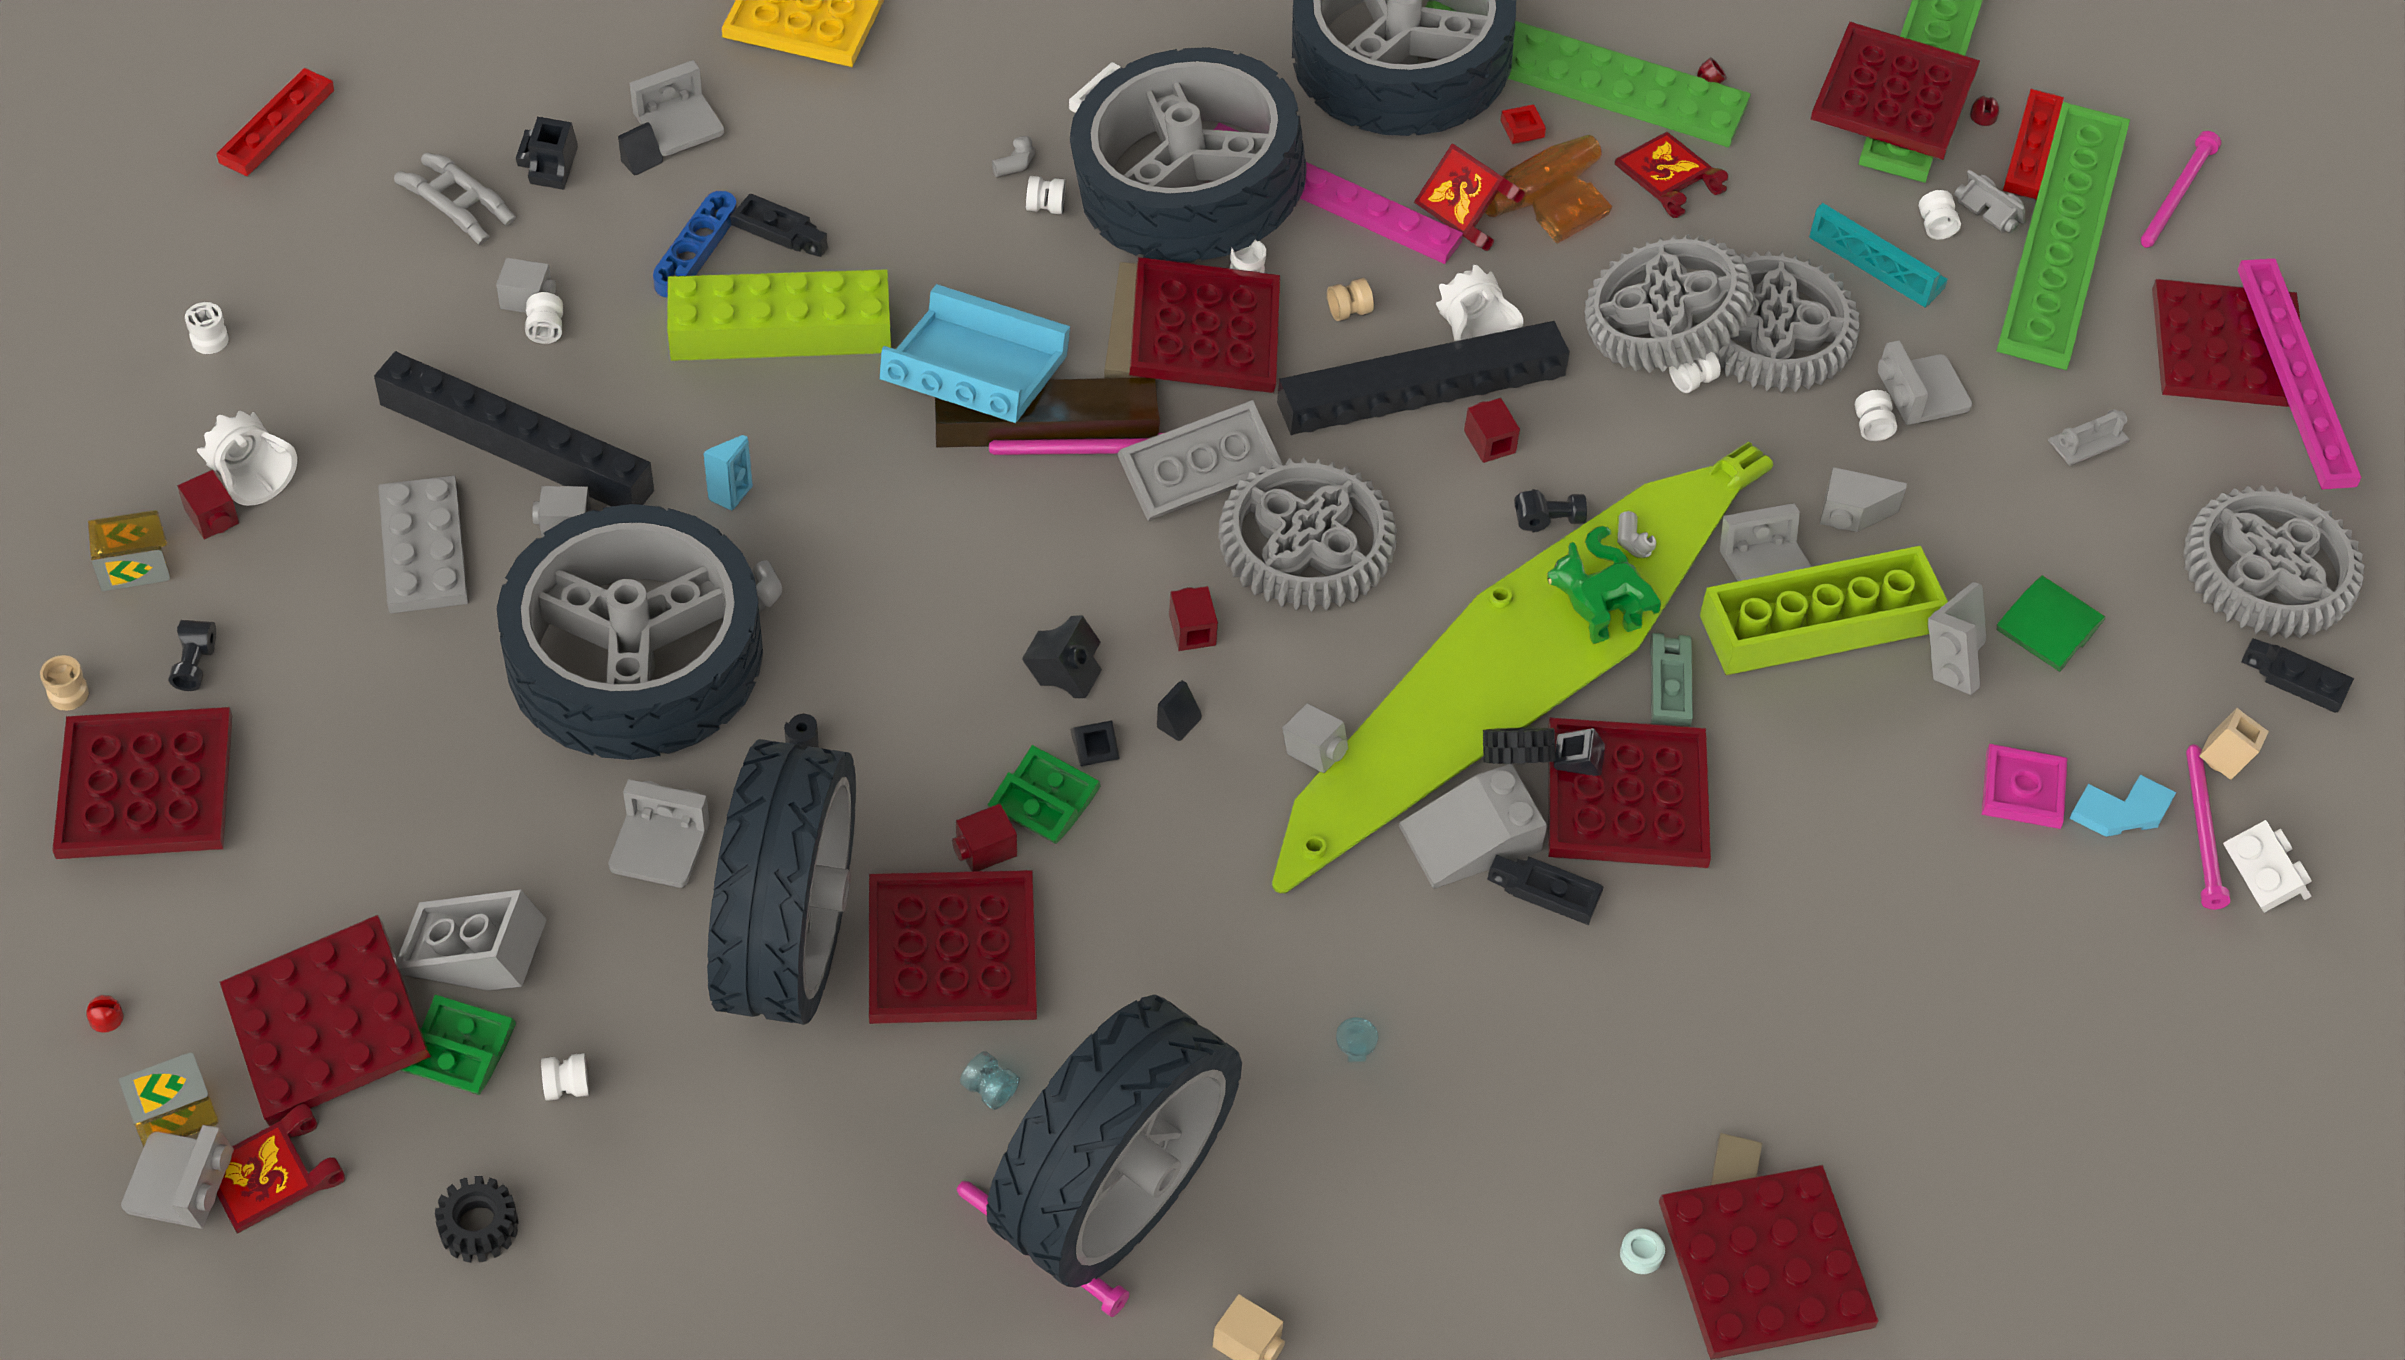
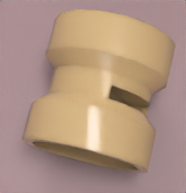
(1350, 299)
(64, 682)

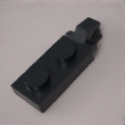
(779, 225)
(2298, 674)
(1547, 887)

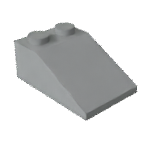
(1473, 825)
(473, 940)

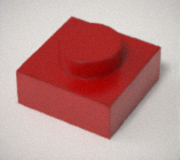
(1523, 124)

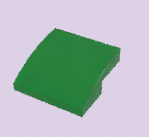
(2050, 622)
(1045, 794)
(462, 1044)

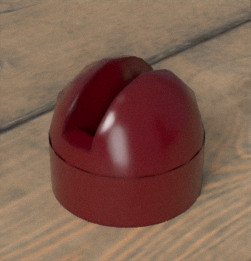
(1711, 71)
(1983, 118)

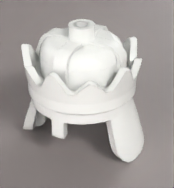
(1476, 305)
(248, 458)

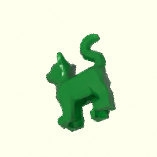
(1605, 590)

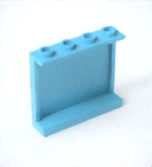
(977, 354)

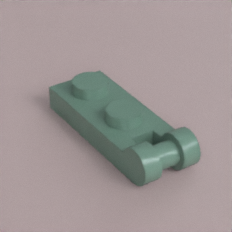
(1671, 680)

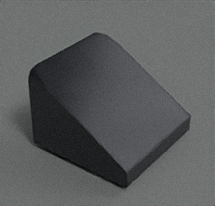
(639, 149)
(1178, 712)
(1095, 743)
(1580, 752)

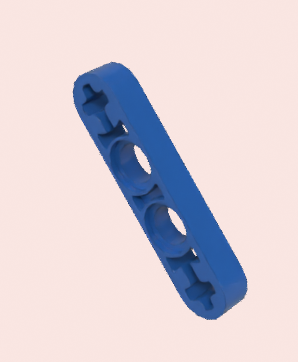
(700, 245)

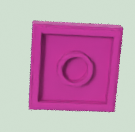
(2024, 786)

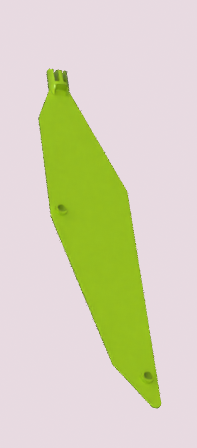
(1502, 667)

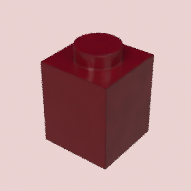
(1491, 430)
(208, 504)
(1193, 618)
(985, 838)

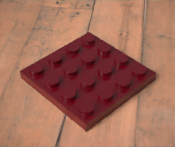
(1895, 90)
(1205, 325)
(2213, 344)
(143, 783)
(1642, 806)
(951, 947)
(324, 1019)
(1767, 1262)

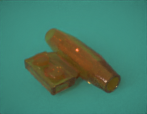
(1553, 188)

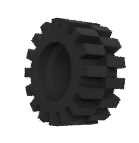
(1519, 745)
(468, 1198)

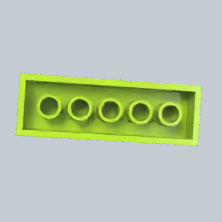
(778, 314)
(1821, 609)

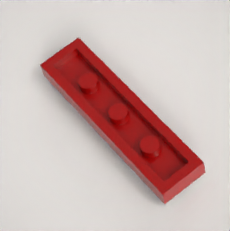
(275, 122)
(2033, 144)

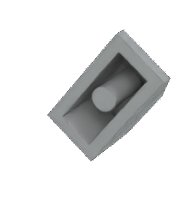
(1859, 500)

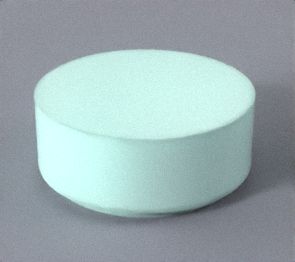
(1642, 1251)

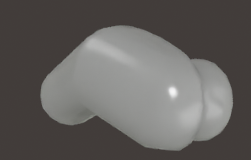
(1018, 160)
(1630, 540)
(769, 585)

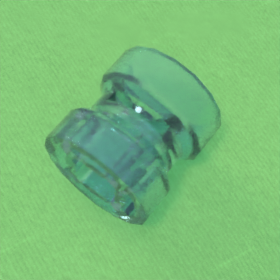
(989, 1080)

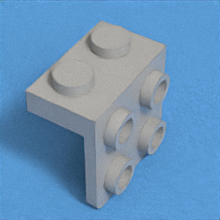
(675, 108)
(1923, 386)
(1762, 542)
(1955, 638)
(660, 833)
(178, 1177)

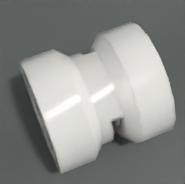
(1037, 194)
(1939, 214)
(1249, 258)
(544, 318)
(206, 328)
(1689, 377)
(1875, 415)
(567, 1077)

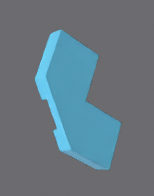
(2111, 816)

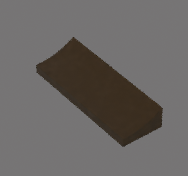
(1060, 411)

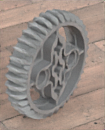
(1677, 301)
(1787, 323)
(1307, 534)
(2273, 562)

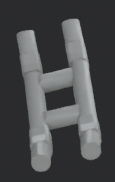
(456, 209)

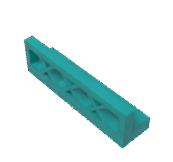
(1876, 256)

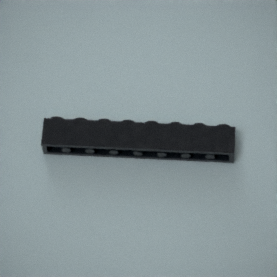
(1422, 377)
(513, 432)

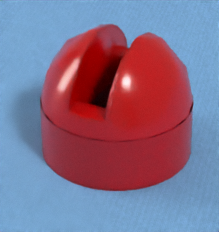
(101, 1016)

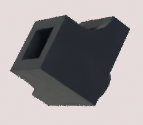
(548, 152)
(1065, 657)

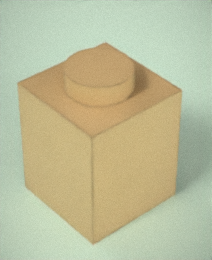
(2233, 744)
(1248, 1332)

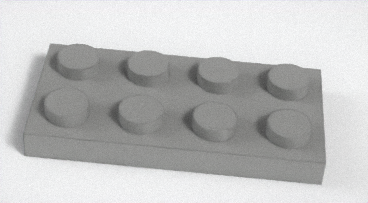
(1198, 459)
(422, 544)

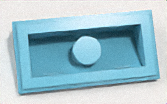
(728, 472)

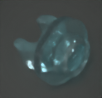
(1357, 1038)

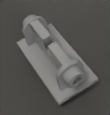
(2002, 209)
(2091, 437)

